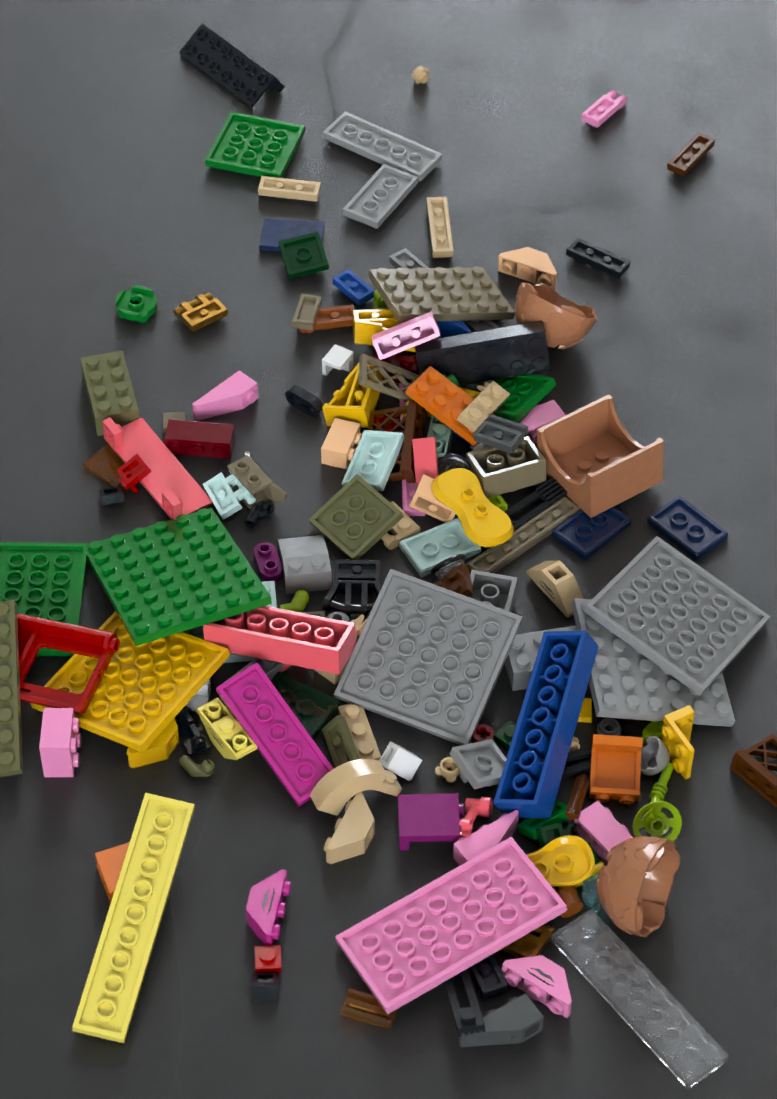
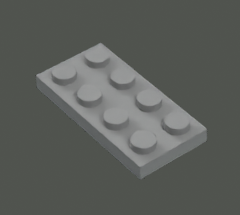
(380, 196)

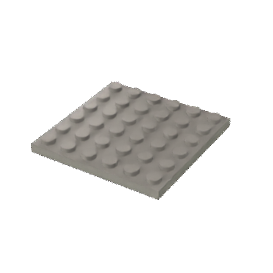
(677, 615)
(428, 657)
(635, 688)

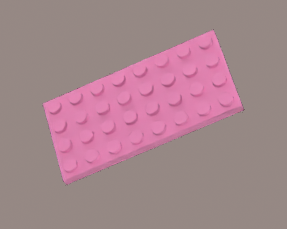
(450, 924)

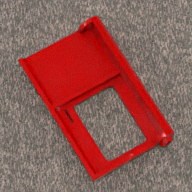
(45, 633)

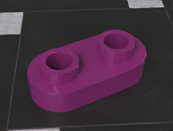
(266, 558)

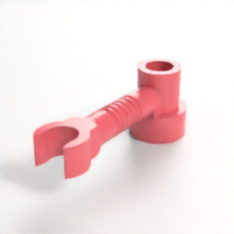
(474, 807)

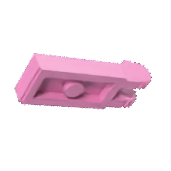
(603, 108)

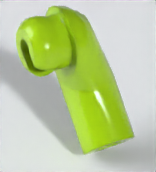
(298, 603)

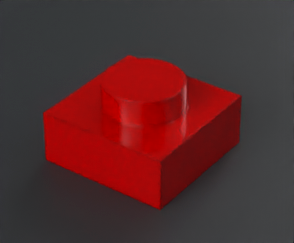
(268, 959)

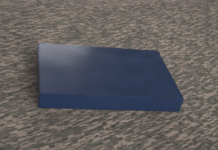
(282, 229)
(687, 527)
(587, 534)

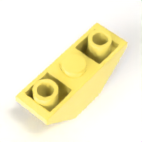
(225, 731)

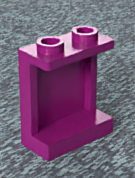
(428, 818)

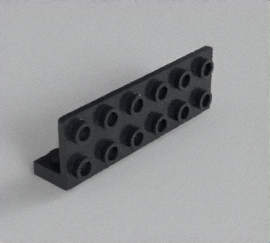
(229, 66)

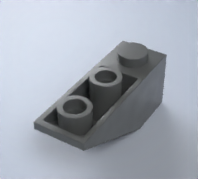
(507, 1025)

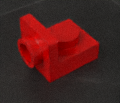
(133, 472)

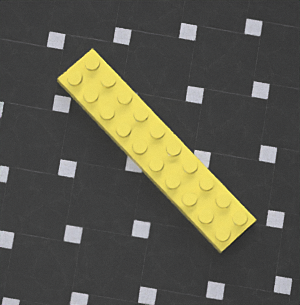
(133, 918)

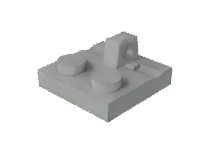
(479, 763)

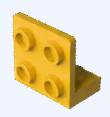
(676, 736)

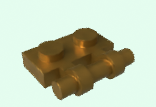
(201, 311)

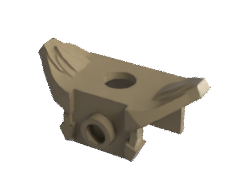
(256, 481)

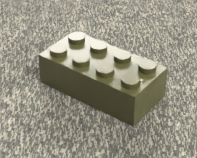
(109, 389)

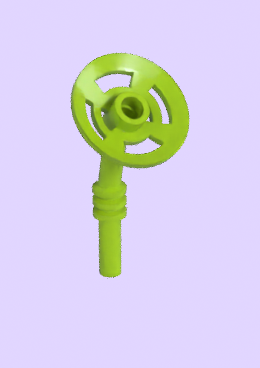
(654, 820)

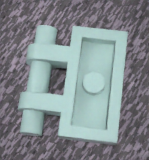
(223, 497)

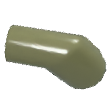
(197, 770)

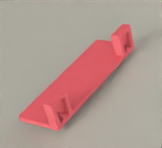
(169, 480)

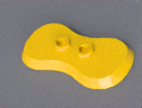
(480, 518)
(564, 861)

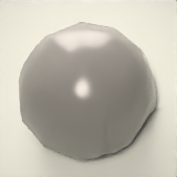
(654, 756)

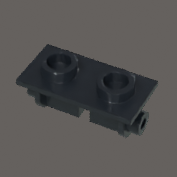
(192, 731)

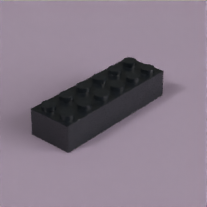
(487, 353)

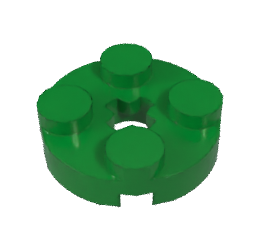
(141, 312)

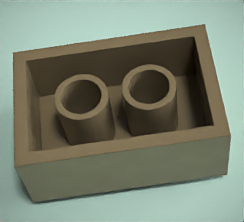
(508, 472)

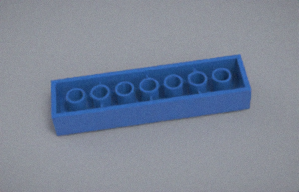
(546, 724)

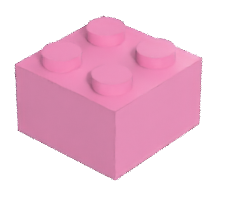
(59, 742)

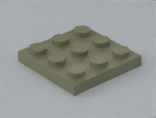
(356, 518)

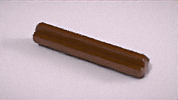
(577, 797)

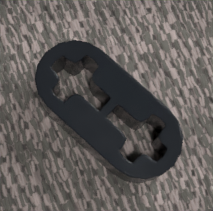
(304, 401)

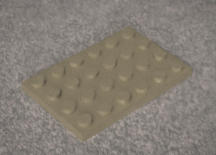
(447, 292)

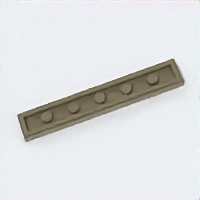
(524, 537)

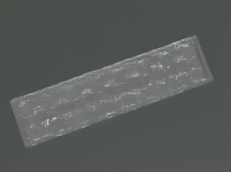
(640, 998)

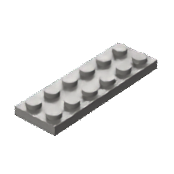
(382, 145)

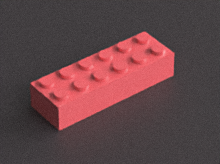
(286, 638)

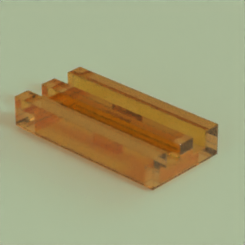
(369, 1004)

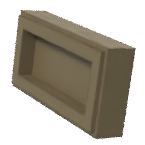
(306, 312)

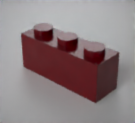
(200, 438)

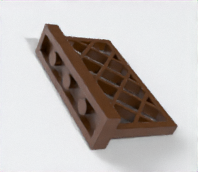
(412, 427)
(755, 772)

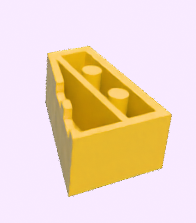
(372, 322)
(353, 400)

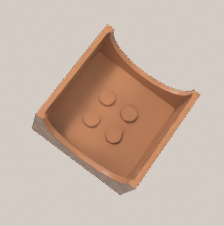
(598, 457)

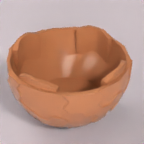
(562, 319)
(638, 883)

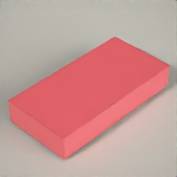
(425, 458)

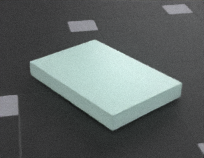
(375, 457)
(436, 545)

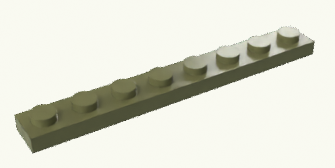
(10, 706)

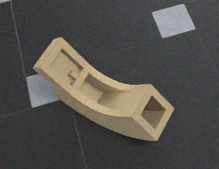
(350, 779)

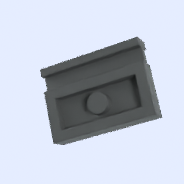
(500, 433)

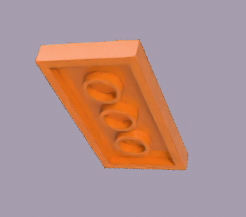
(442, 400)

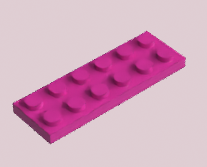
(275, 731)

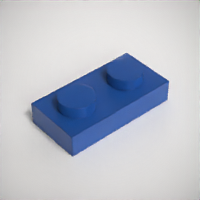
(353, 287)

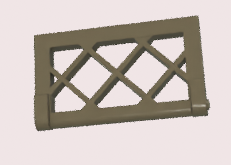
(382, 367)

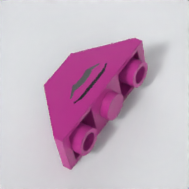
(267, 906)

